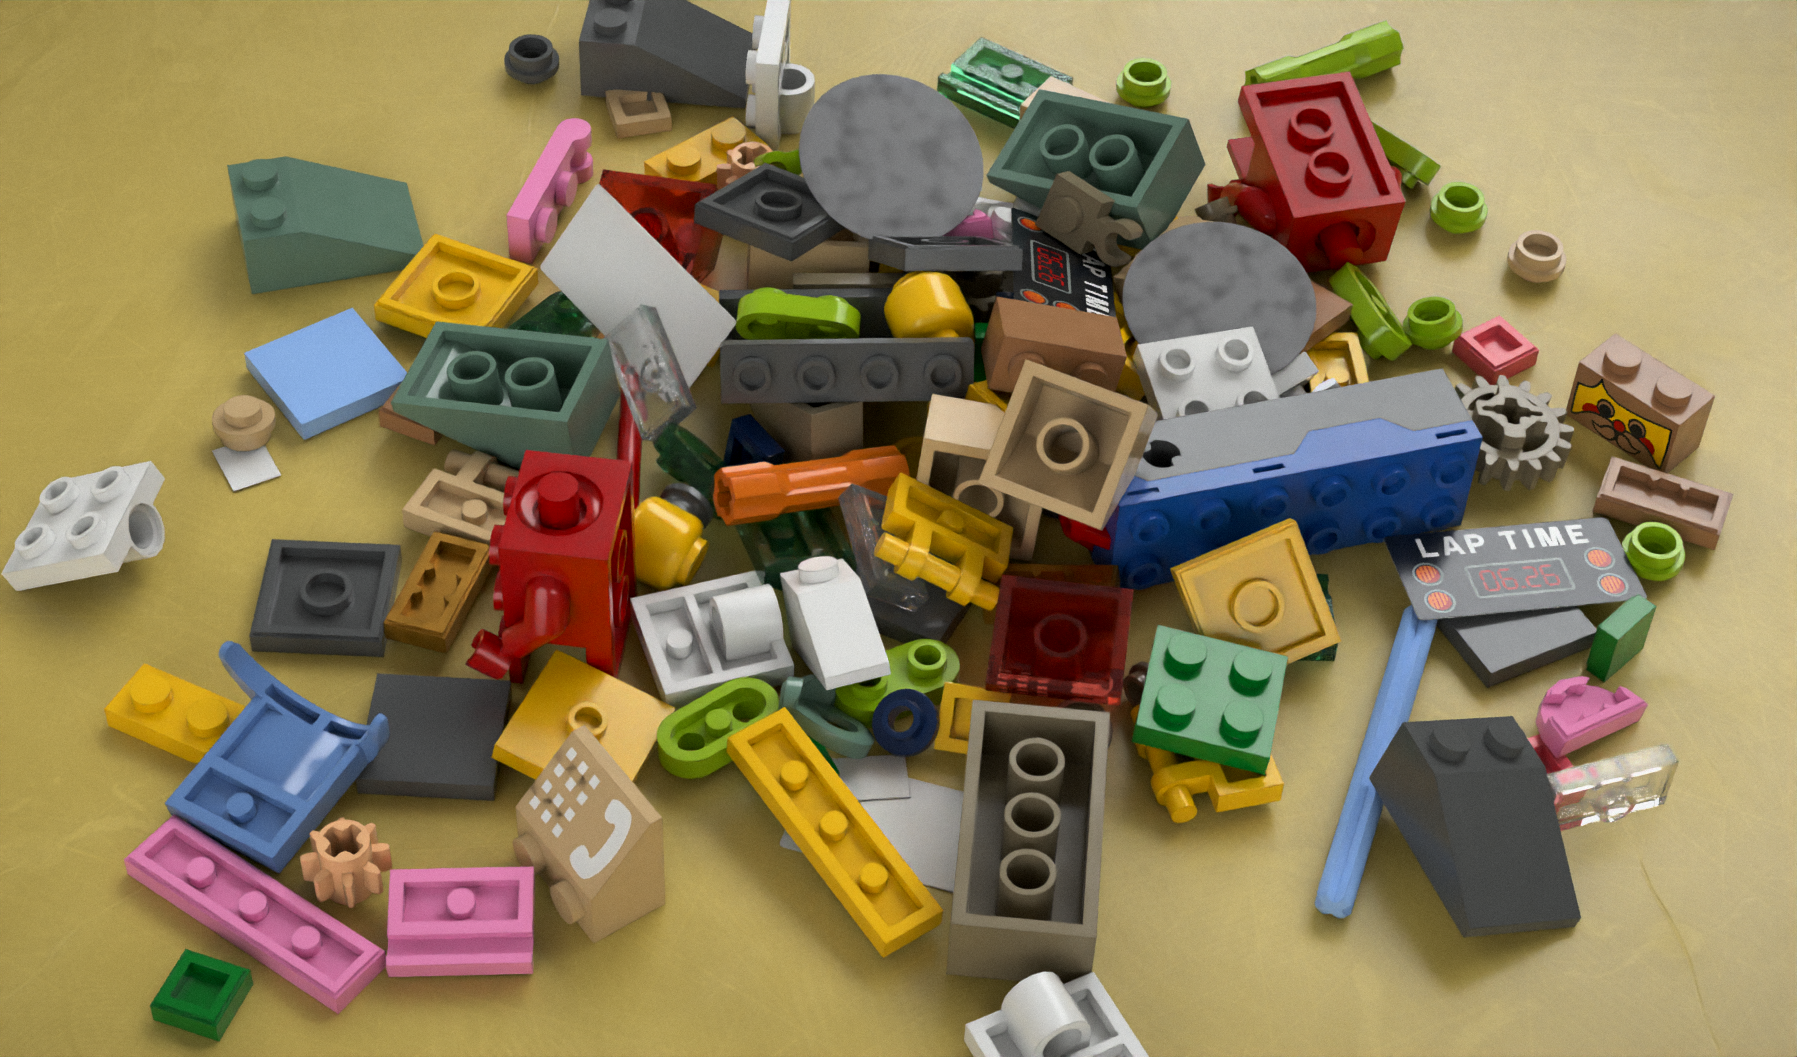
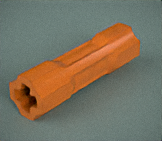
(767, 490)

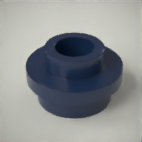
(918, 736)

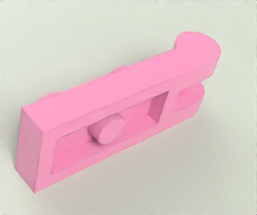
(549, 189)

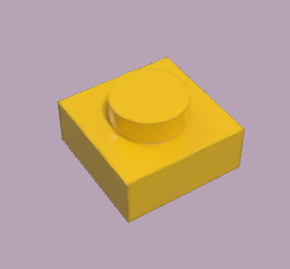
(956, 714)

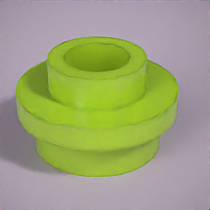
(1143, 83)
(1459, 208)
(1433, 323)
(1655, 551)

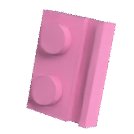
(460, 921)

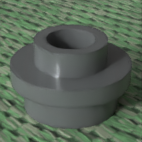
(531, 59)

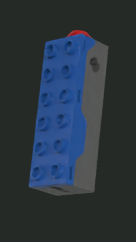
(1335, 460)

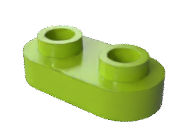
(1409, 160)
(778, 315)
(1378, 326)
(913, 665)
(708, 724)

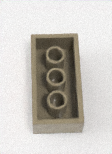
(1029, 842)

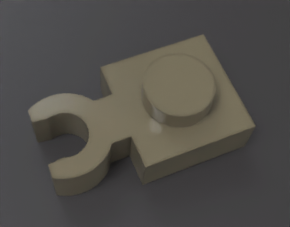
(1081, 219)

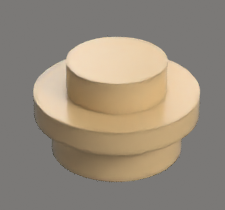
(1537, 256)
(244, 422)

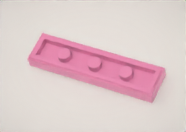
(256, 913)

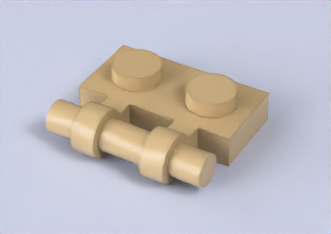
(462, 499)

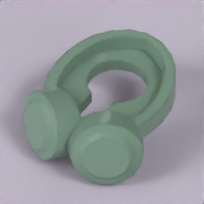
(812, 705)

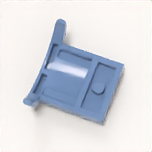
(273, 768)

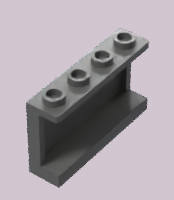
(843, 370)

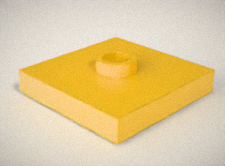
(457, 286)
(1259, 594)
(578, 695)

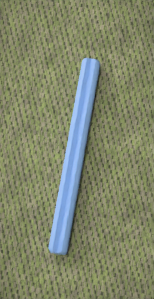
(1363, 804)

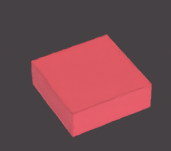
(1495, 350)

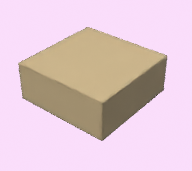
(636, 116)

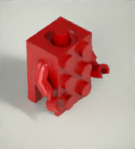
(1314, 172)
(562, 564)

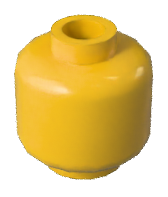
(928, 307)
(667, 544)

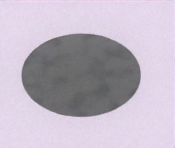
(890, 158)
(1218, 281)

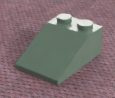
(1126, 152)
(319, 223)
(511, 390)

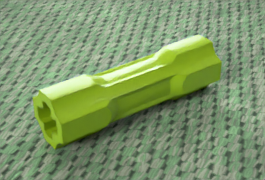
(1358, 52)

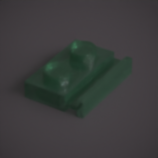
(995, 81)
(792, 538)

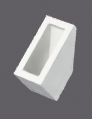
(833, 623)

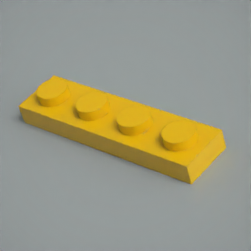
(834, 832)

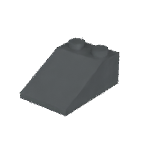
(663, 50)
(1480, 823)

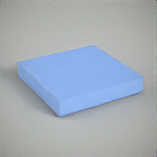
(326, 372)

